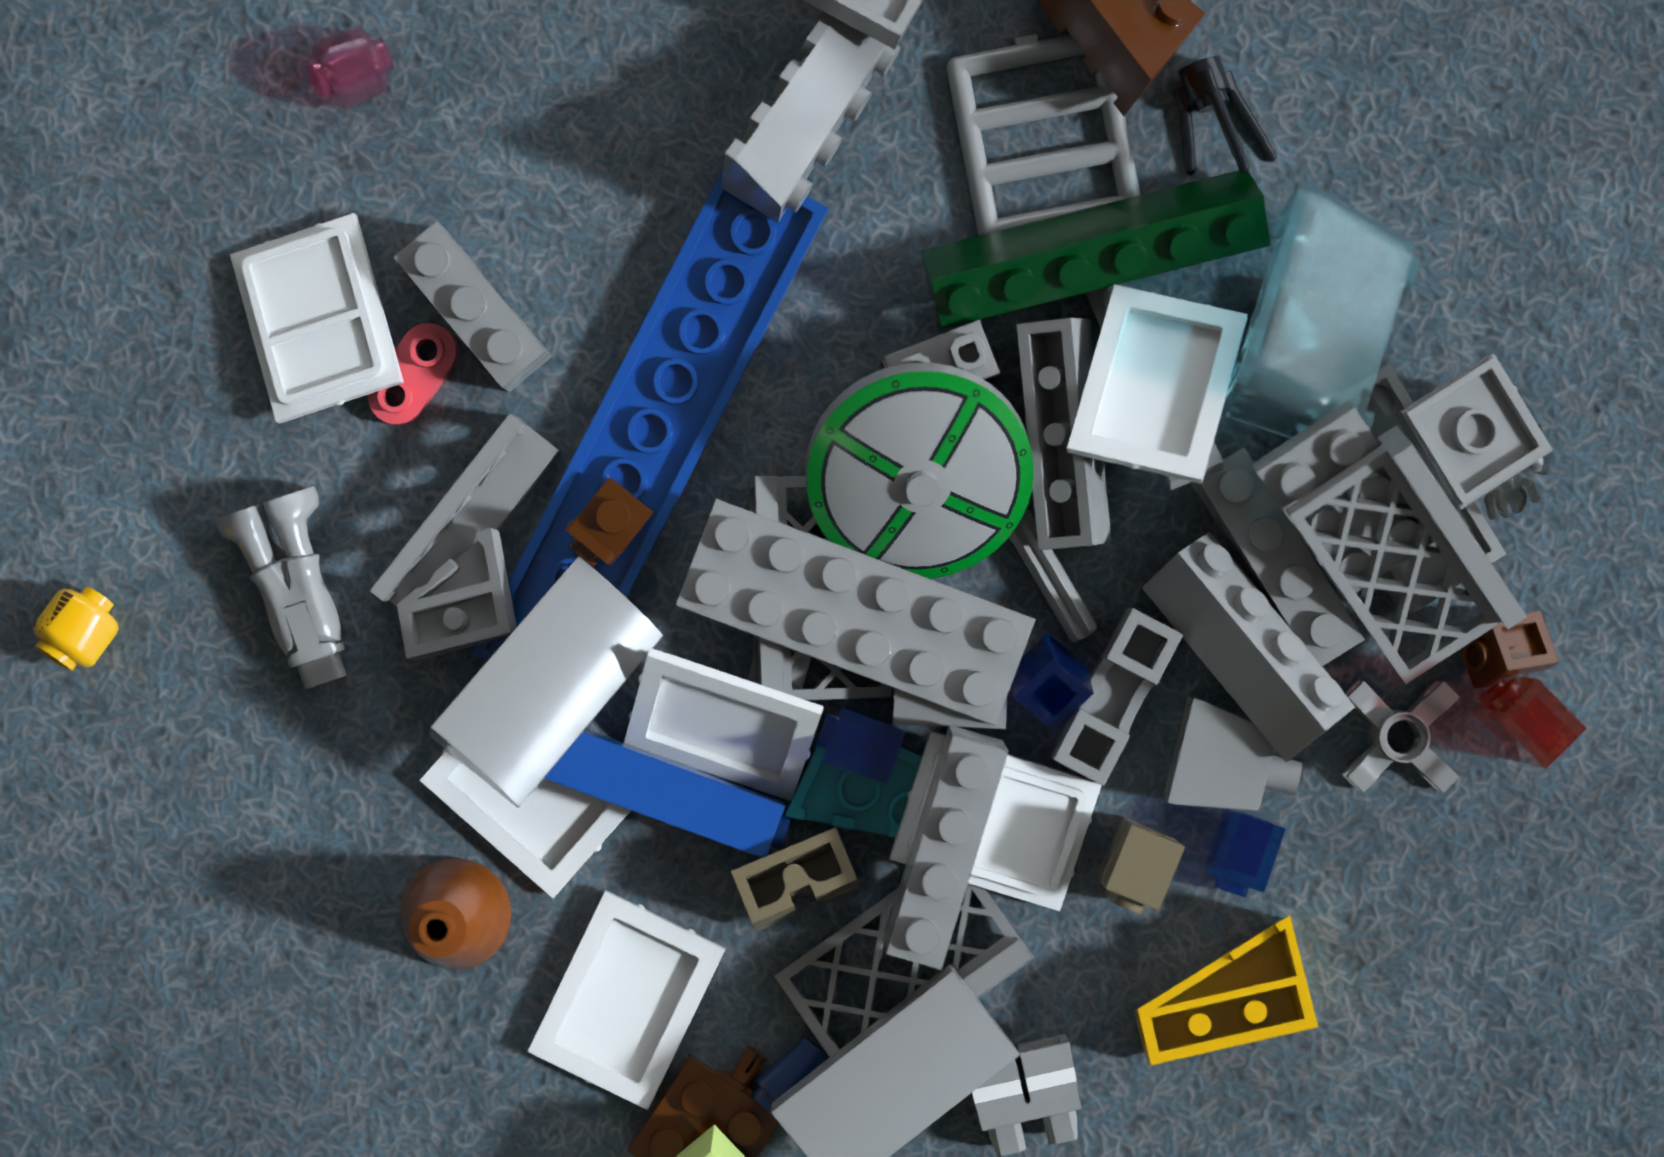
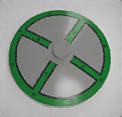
(920, 468)

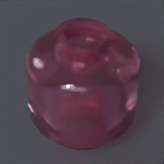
(349, 67)

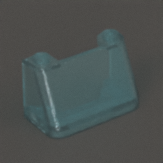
(1319, 315)

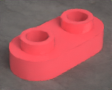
(420, 377)

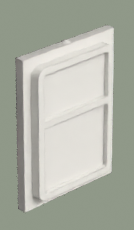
(316, 318)
(1157, 383)
(722, 724)
(1030, 831)
(544, 836)
(626, 999)

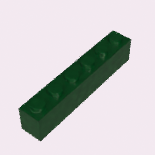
(1096, 248)

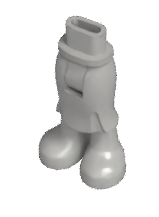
(293, 587)

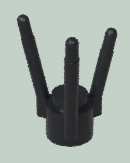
(1210, 89)

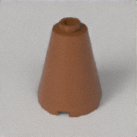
(469, 903)

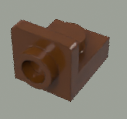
(608, 524)
(1509, 651)

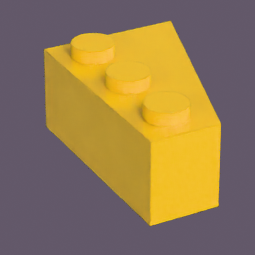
(1231, 1002)

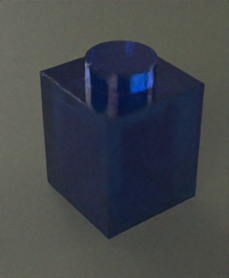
(1051, 682)
(861, 743)
(1243, 852)

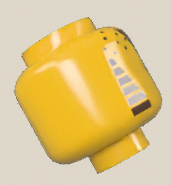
(75, 628)

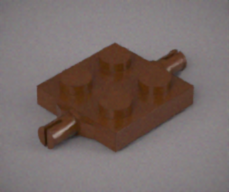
(702, 1098)

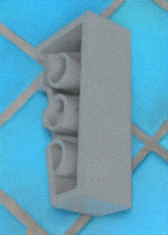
(801, 126)

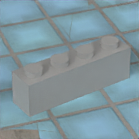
(1066, 486)
(1277, 557)
(1248, 646)
(945, 847)

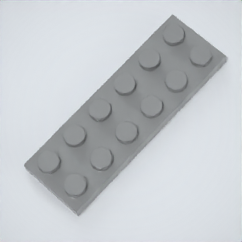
(855, 612)

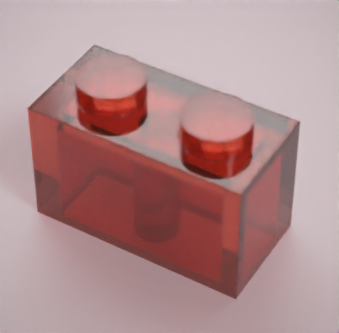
(1528, 720)

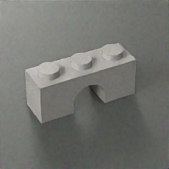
(472, 306)
(1120, 683)

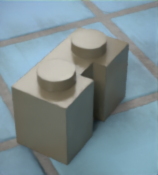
(1139, 866)
(793, 873)

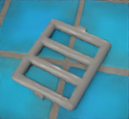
(972, 121)

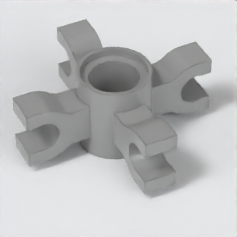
(1419, 716)

